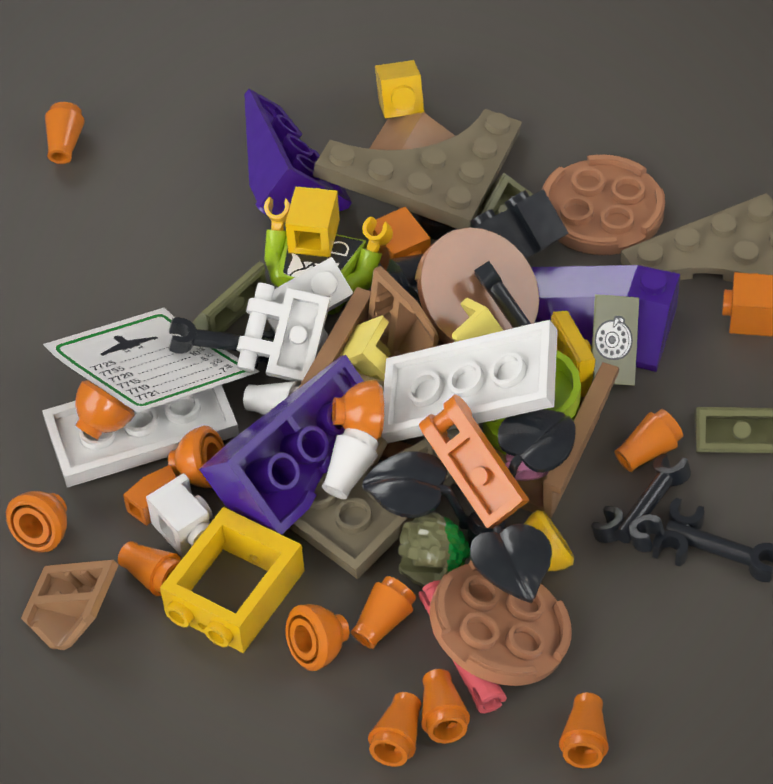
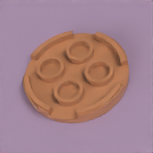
(605, 204)
(448, 277)
(496, 632)

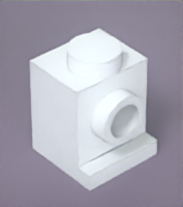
(179, 514)

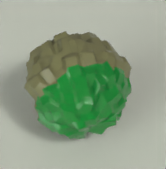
(431, 548)

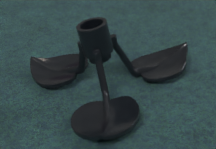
(509, 557)

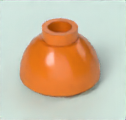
(361, 408)
(100, 411)
(193, 452)
(37, 520)
(315, 635)

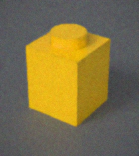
(399, 89)
(312, 221)

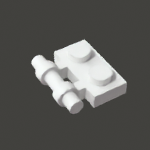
(296, 336)

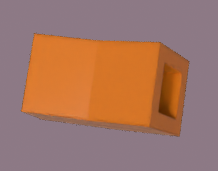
(135, 497)

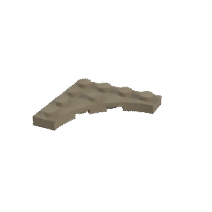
(433, 181)
(717, 244)
(355, 528)

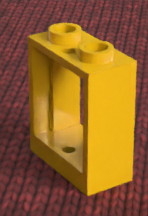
(246, 540)

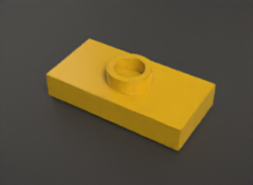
(575, 347)

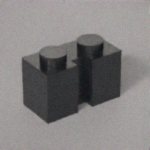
(527, 223)

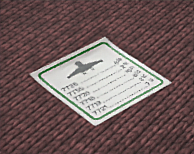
(135, 361)

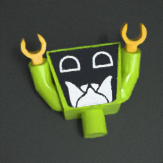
(350, 254)

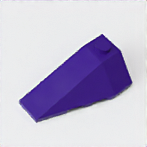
(279, 157)
(575, 290)
(281, 457)

